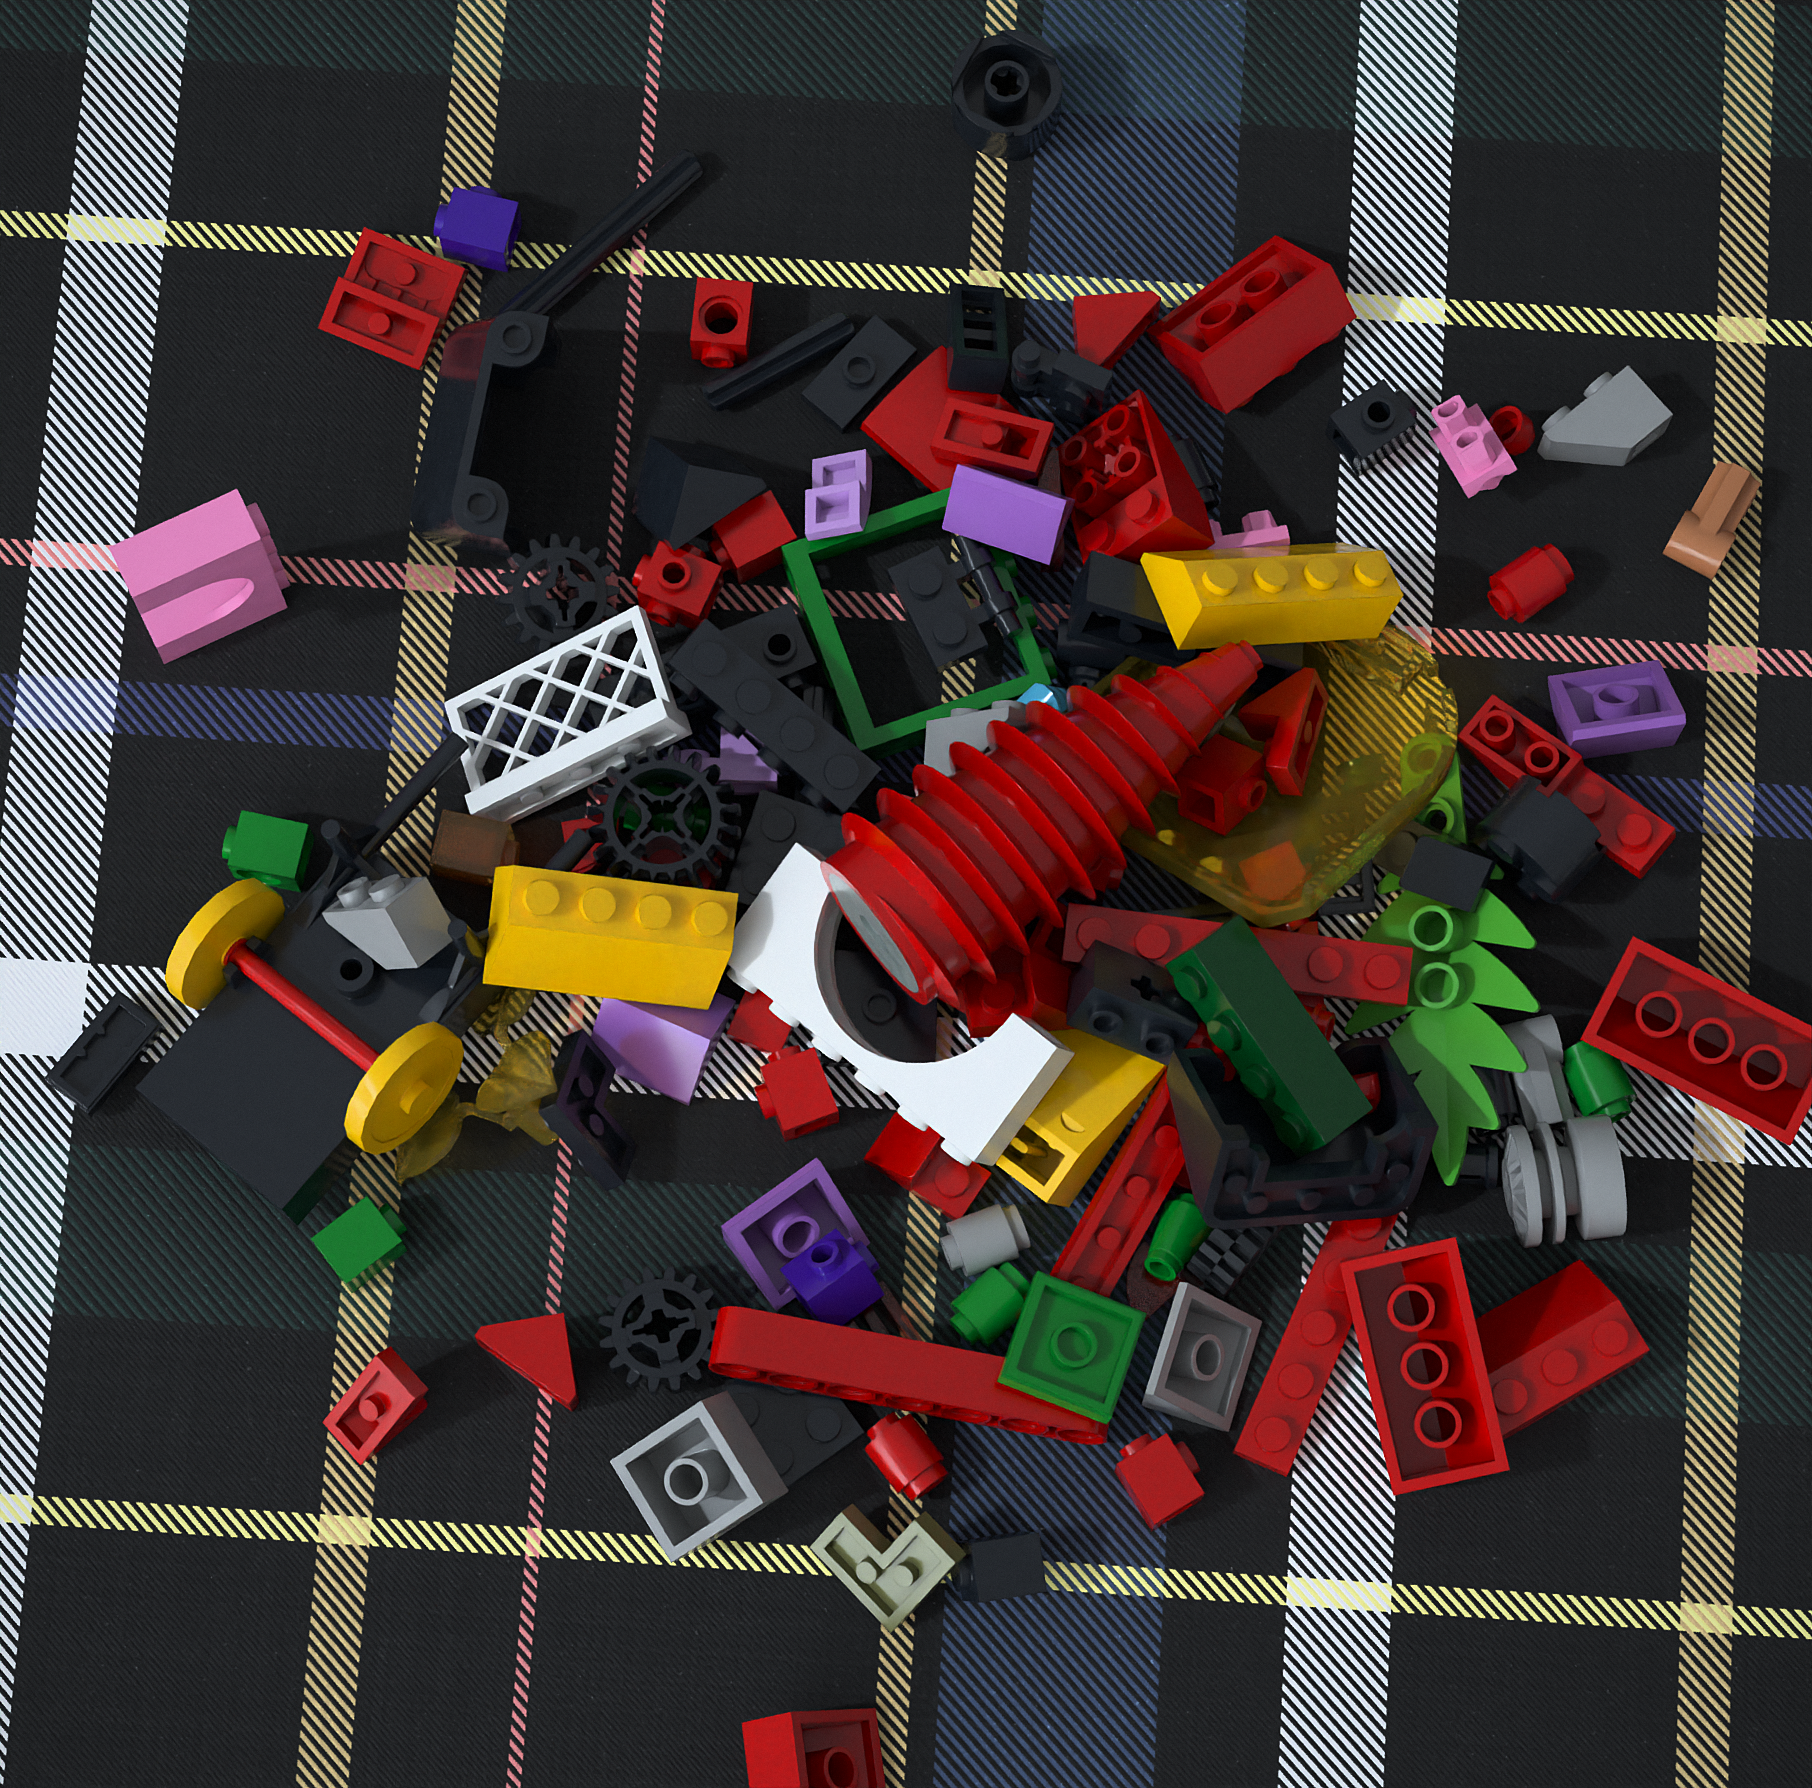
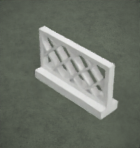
(575, 762)

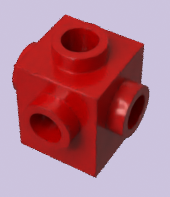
(677, 585)

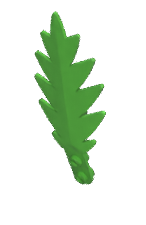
(1446, 979)

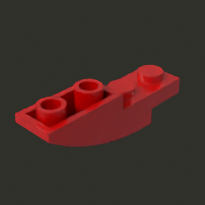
(1517, 747)

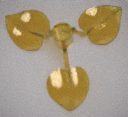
(514, 1086)

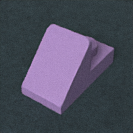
(737, 765)

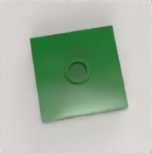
(1071, 1347)

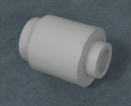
(984, 1239)

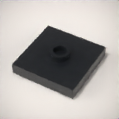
(883, 1011)

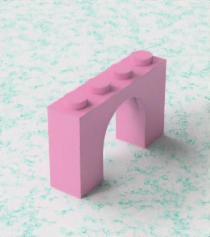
(203, 574)

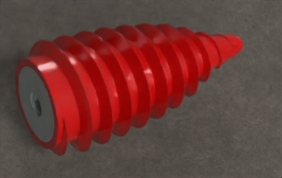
(1024, 822)

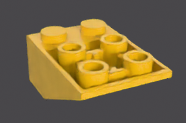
(1079, 1117)

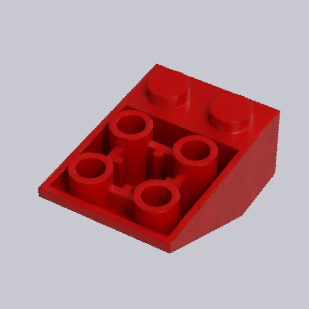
(1131, 487)

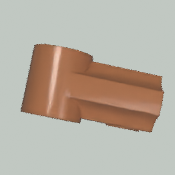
(1709, 528)

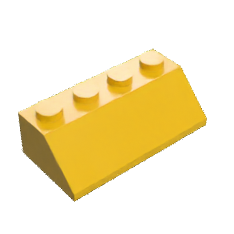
(1273, 593)
(608, 937)

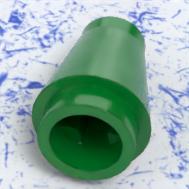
(1176, 1237)

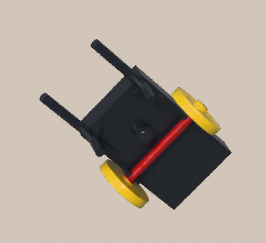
(291, 1056)

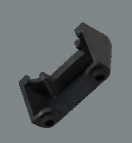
(449, 498)
(1252, 1179)

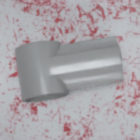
(1542, 1089)

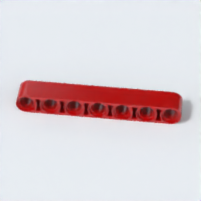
(886, 1373)

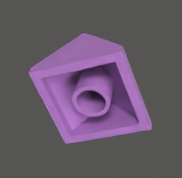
(1006, 513)
(1616, 709)
(661, 1044)
(786, 1225)

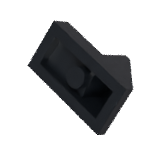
(1437, 865)

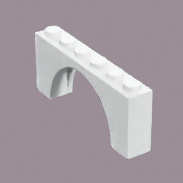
(970, 1099)

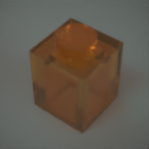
(472, 847)

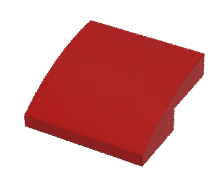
(393, 299)
(910, 414)

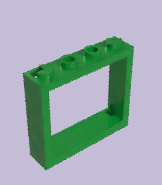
(911, 730)

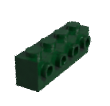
(1268, 1037)

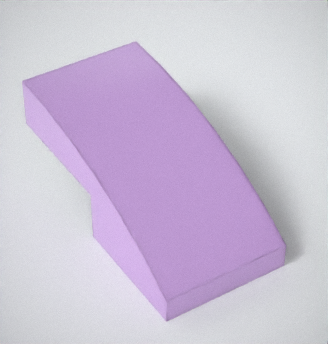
(838, 495)

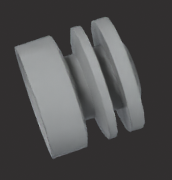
(1565, 1180)

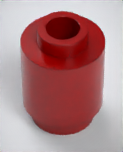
(1529, 583)
(905, 1456)

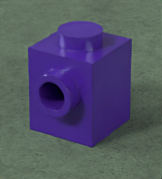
(479, 227)
(834, 1279)

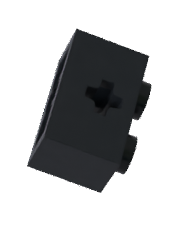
(1129, 1003)

